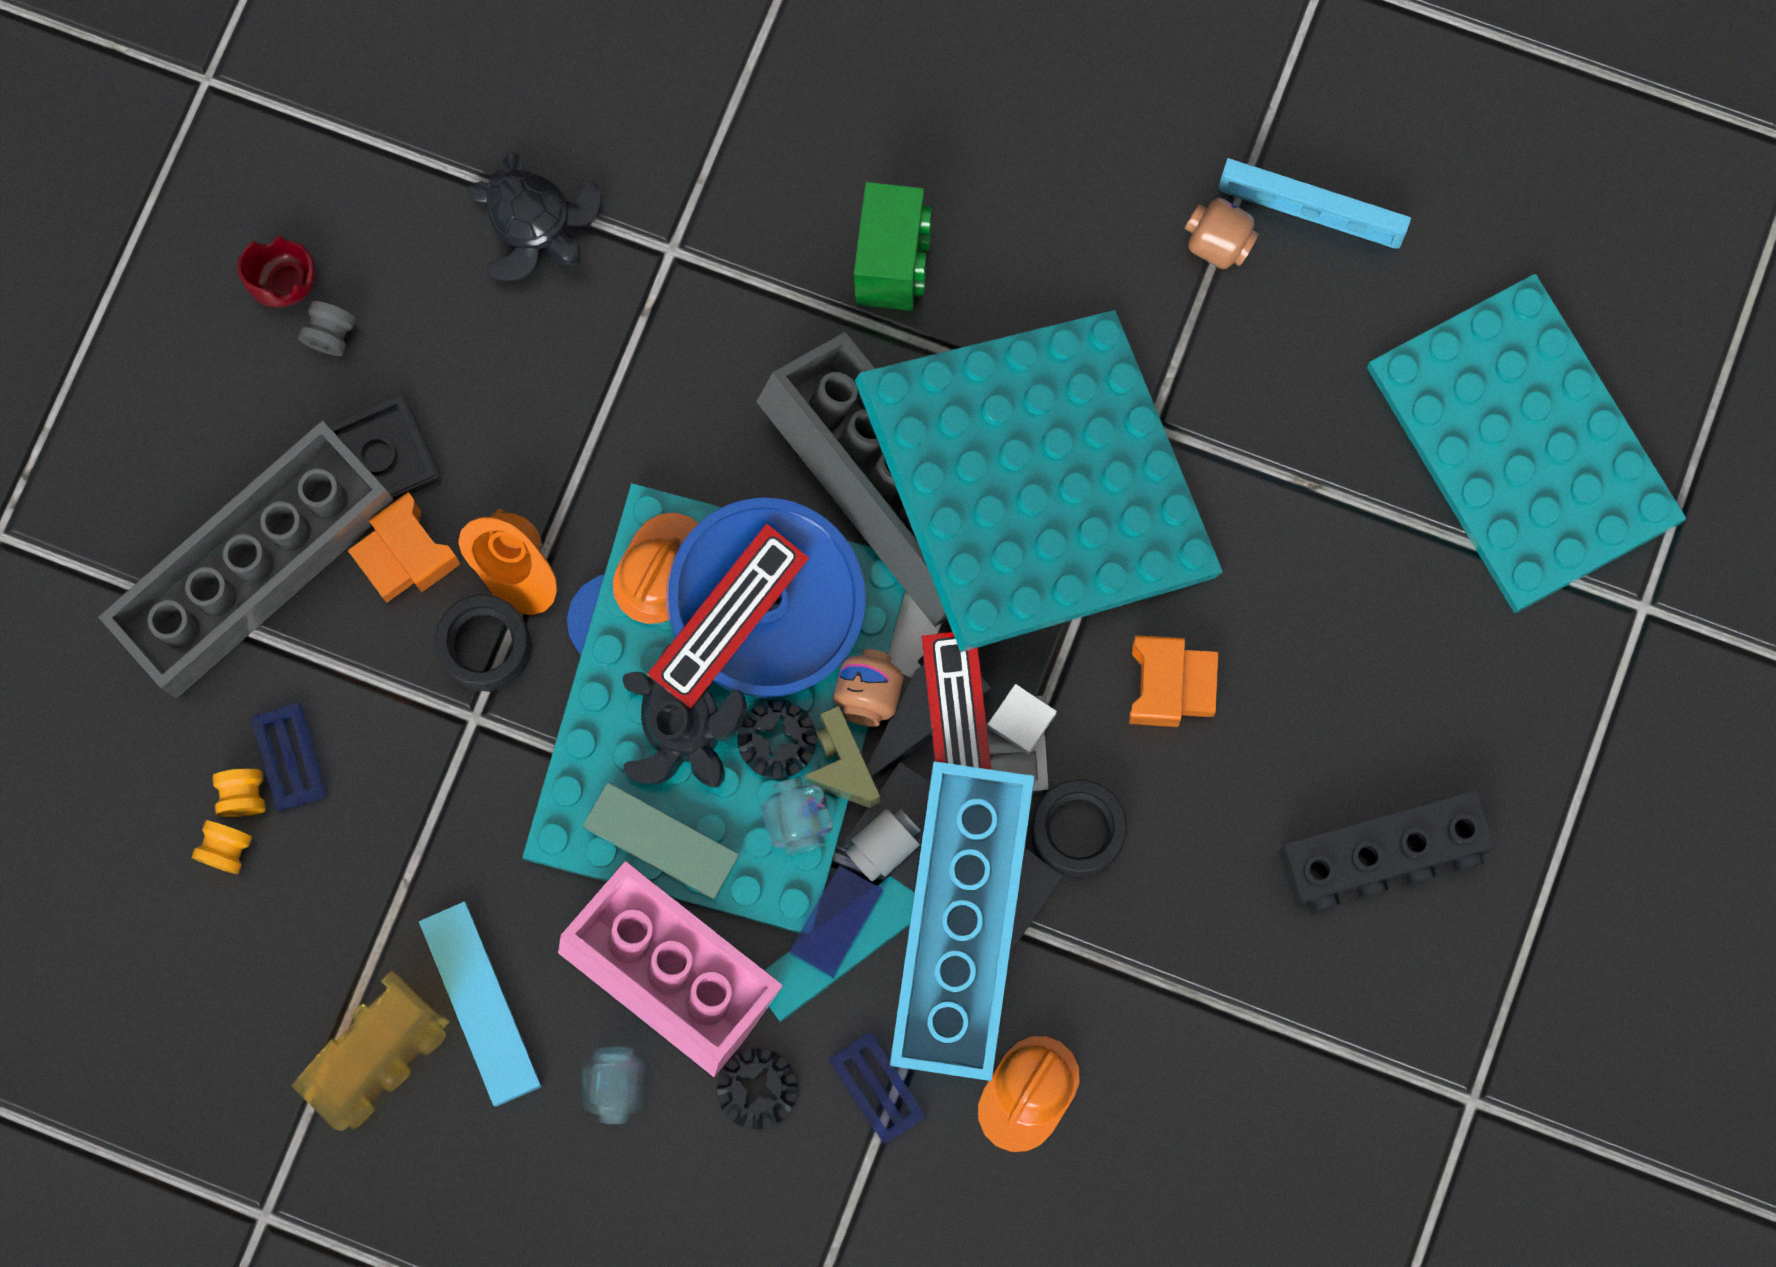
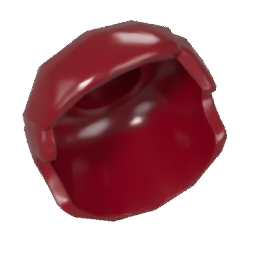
(277, 272)

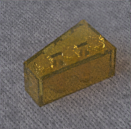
(371, 1054)

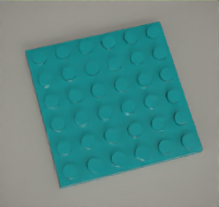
(1037, 478)

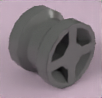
(327, 328)

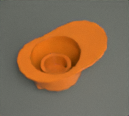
(510, 560)
(645, 566)
(1028, 1093)

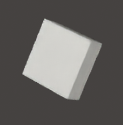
(1022, 719)

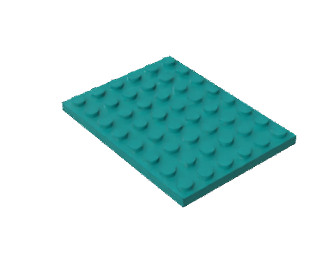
(606, 731)

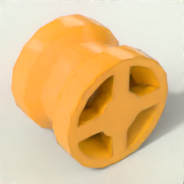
(239, 793)
(221, 847)

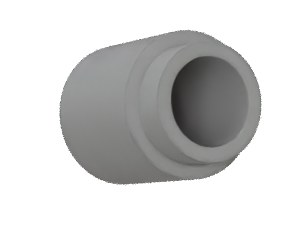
(884, 843)

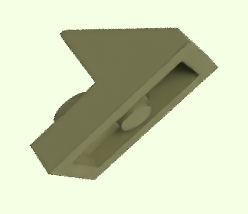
(849, 775)

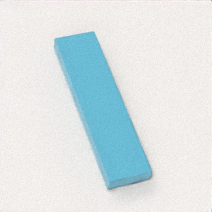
(1313, 204)
(480, 1004)

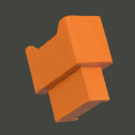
(401, 551)
(1173, 681)

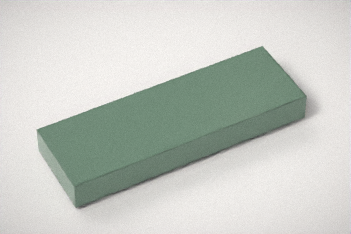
(660, 841)

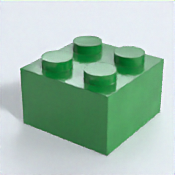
(889, 247)

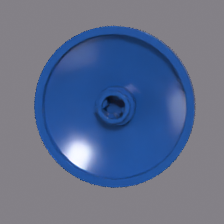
(811, 620)

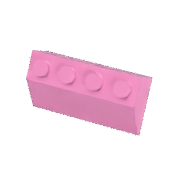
(668, 968)

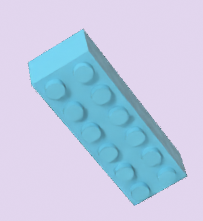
(962, 921)

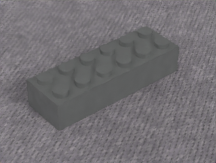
(829, 428)
(247, 560)

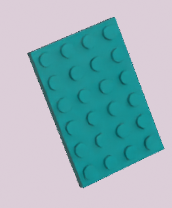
(1525, 443)

